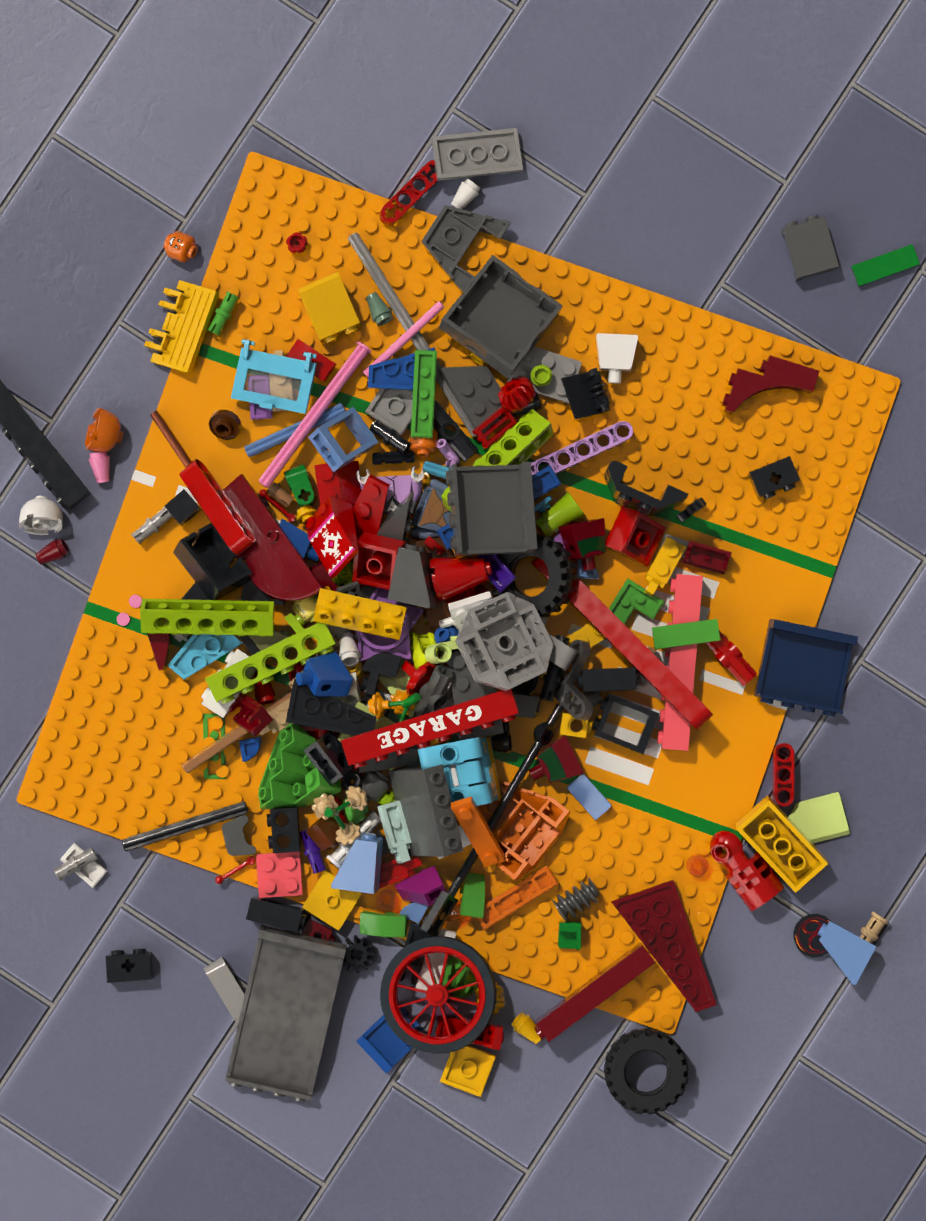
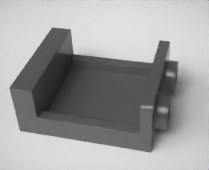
(810, 247)

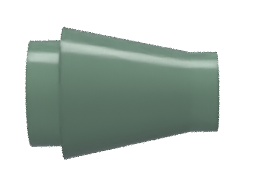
(379, 310)

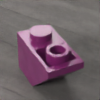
(422, 887)

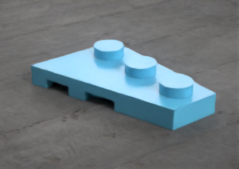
(200, 652)

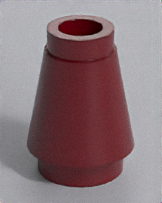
(53, 551)

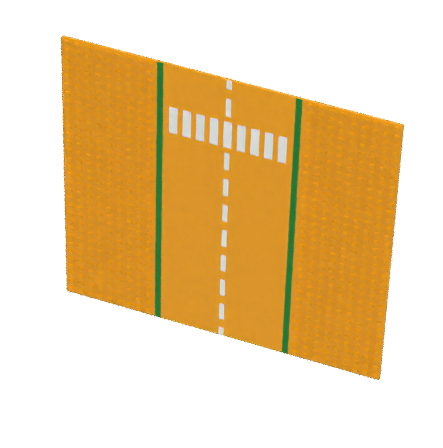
(126, 728)

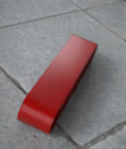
(217, 507)

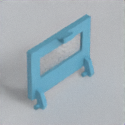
(273, 379)

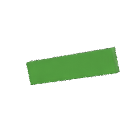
(423, 394)

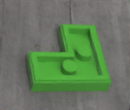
(633, 597)

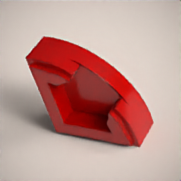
(434, 546)

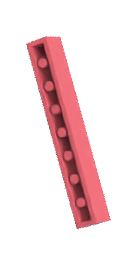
(681, 659)

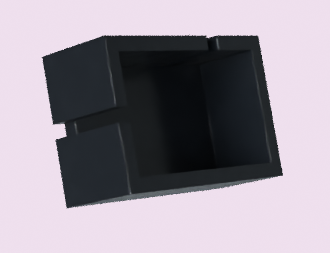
(210, 561)

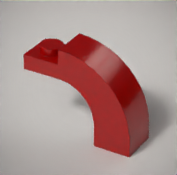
(490, 1038)

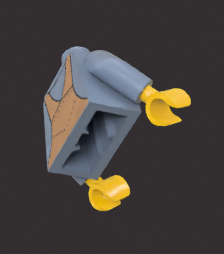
(430, 511)

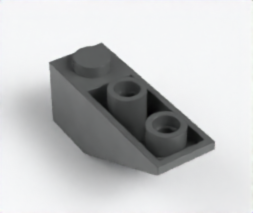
(399, 521)

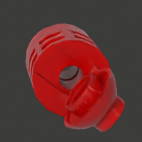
(749, 877)

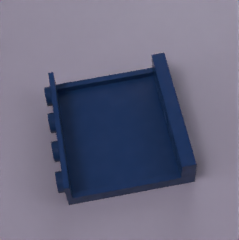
(804, 667)

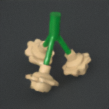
(327, 807)

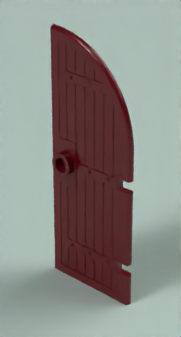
(272, 557)

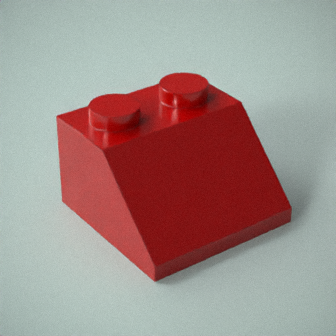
(340, 484)
(635, 536)

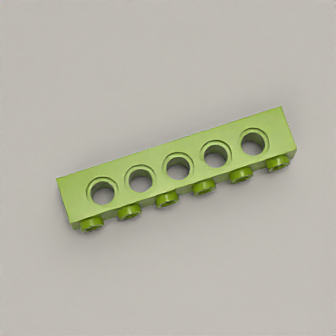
(539, 433)
(207, 617)
(217, 681)

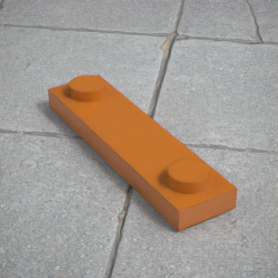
(477, 831)
(517, 896)

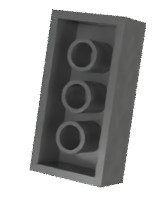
(466, 689)

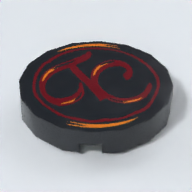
(807, 937)

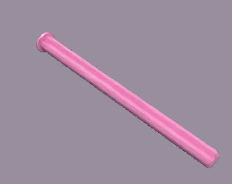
(314, 414)

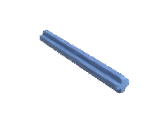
(284, 434)

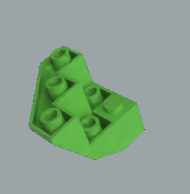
(290, 775)

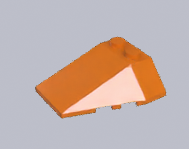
(525, 828)

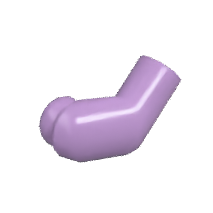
(448, 453)

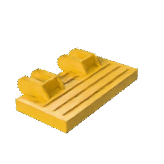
(184, 328)

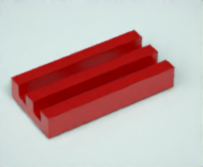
(482, 436)

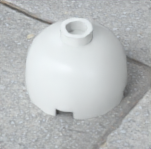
(40, 515)

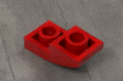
(324, 365)

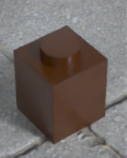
(324, 833)

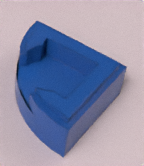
(249, 748)

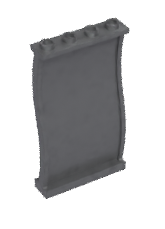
(285, 1013)

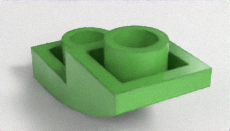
(473, 895)
(383, 925)

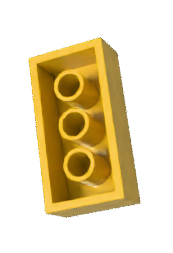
(781, 843)

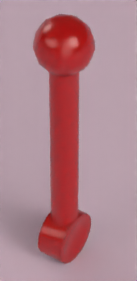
(290, 517)
(250, 861)

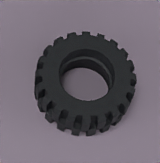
(675, 1079)

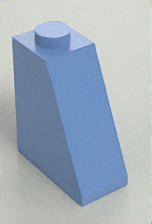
(361, 866)
(846, 949)

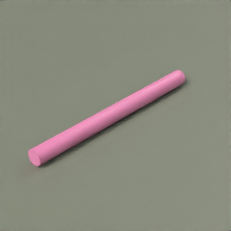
(413, 330)

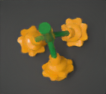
(400, 703)

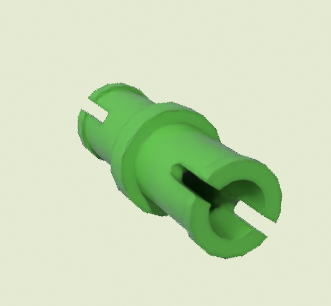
(223, 313)

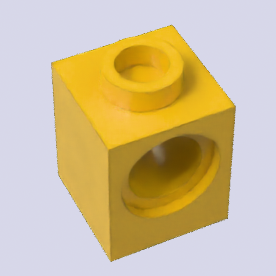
(565, 726)

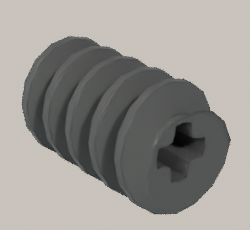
(577, 899)

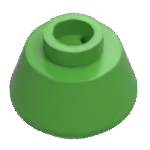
(356, 815)

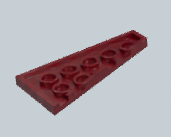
(664, 930)

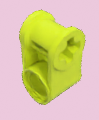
(418, 645)

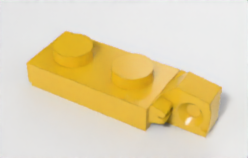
(663, 565)

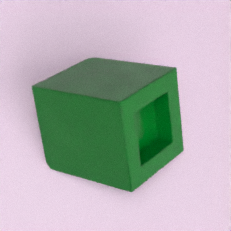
(569, 935)

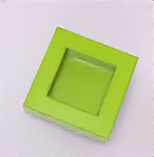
(295, 622)

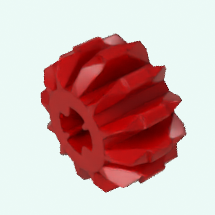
(517, 394)

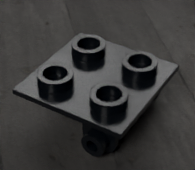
(586, 394)

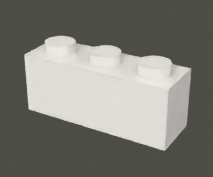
(232, 682)

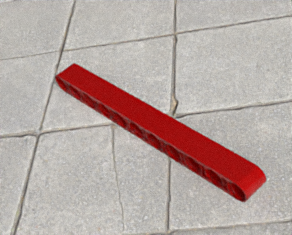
(634, 651)

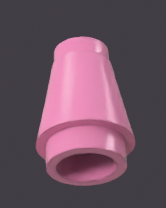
(100, 466)

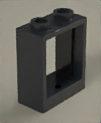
(607, 679)
(645, 734)
(276, 914)

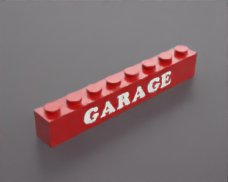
(428, 727)

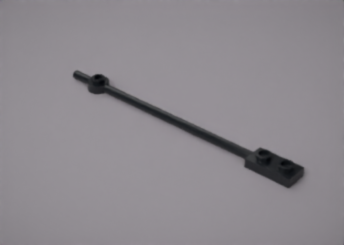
(446, 901)

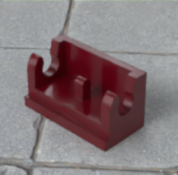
(706, 557)
(252, 714)

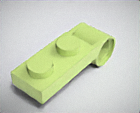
(445, 649)

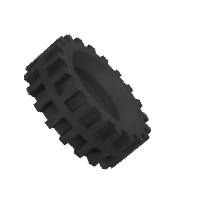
(559, 578)

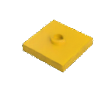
(329, 903)
(468, 1069)

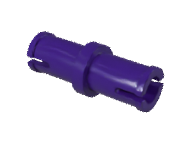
(313, 853)

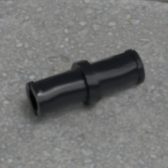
(390, 437)

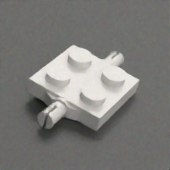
(459, 608)

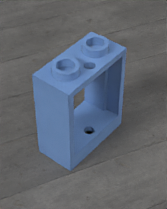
(336, 456)

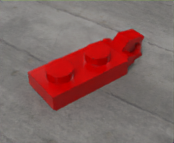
(393, 872)

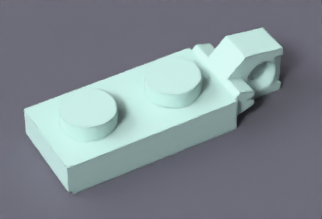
(395, 830)

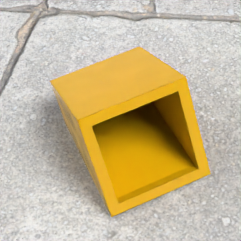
(329, 308)

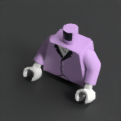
(399, 487)

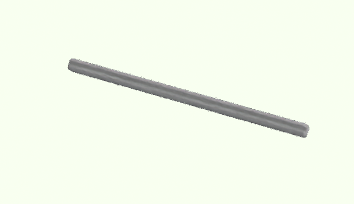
(403, 317)

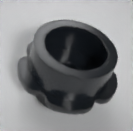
(358, 781)

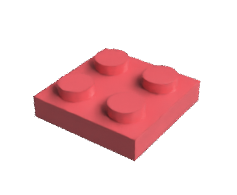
(279, 874)

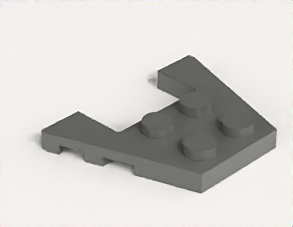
(452, 236)

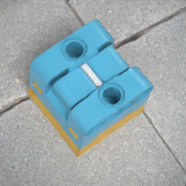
(467, 768)

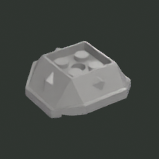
(520, 627)

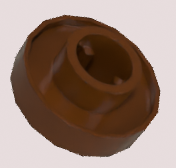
(225, 424)

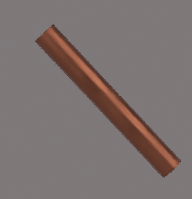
(171, 438)

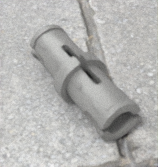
(152, 525)
(75, 863)

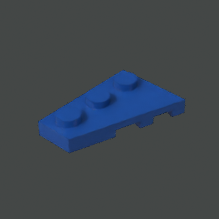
(393, 373)

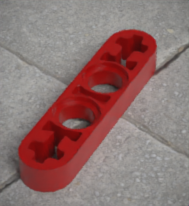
(409, 190)

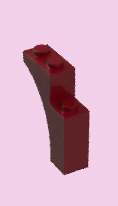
(776, 375)

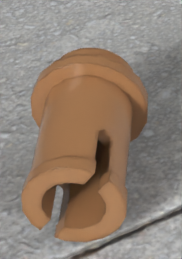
(279, 494)

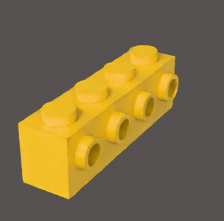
(359, 614)

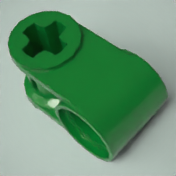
(300, 482)

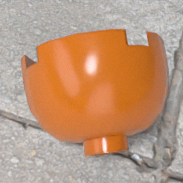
(103, 432)

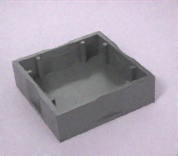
(500, 317)

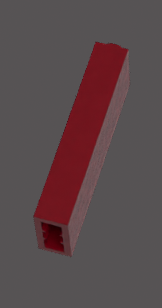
(593, 992)

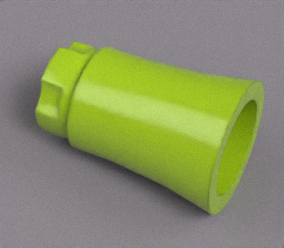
(560, 514)

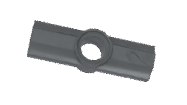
(434, 691)

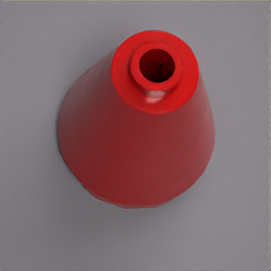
(458, 575)

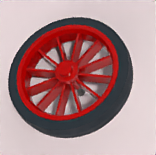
(438, 994)

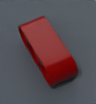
(777, 784)

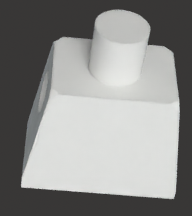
(615, 354)

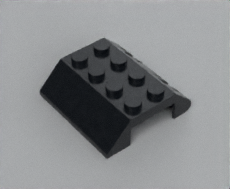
(642, 502)

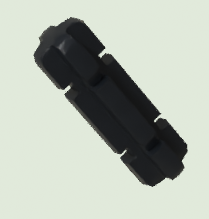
(392, 457)

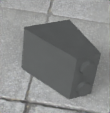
(412, 578)

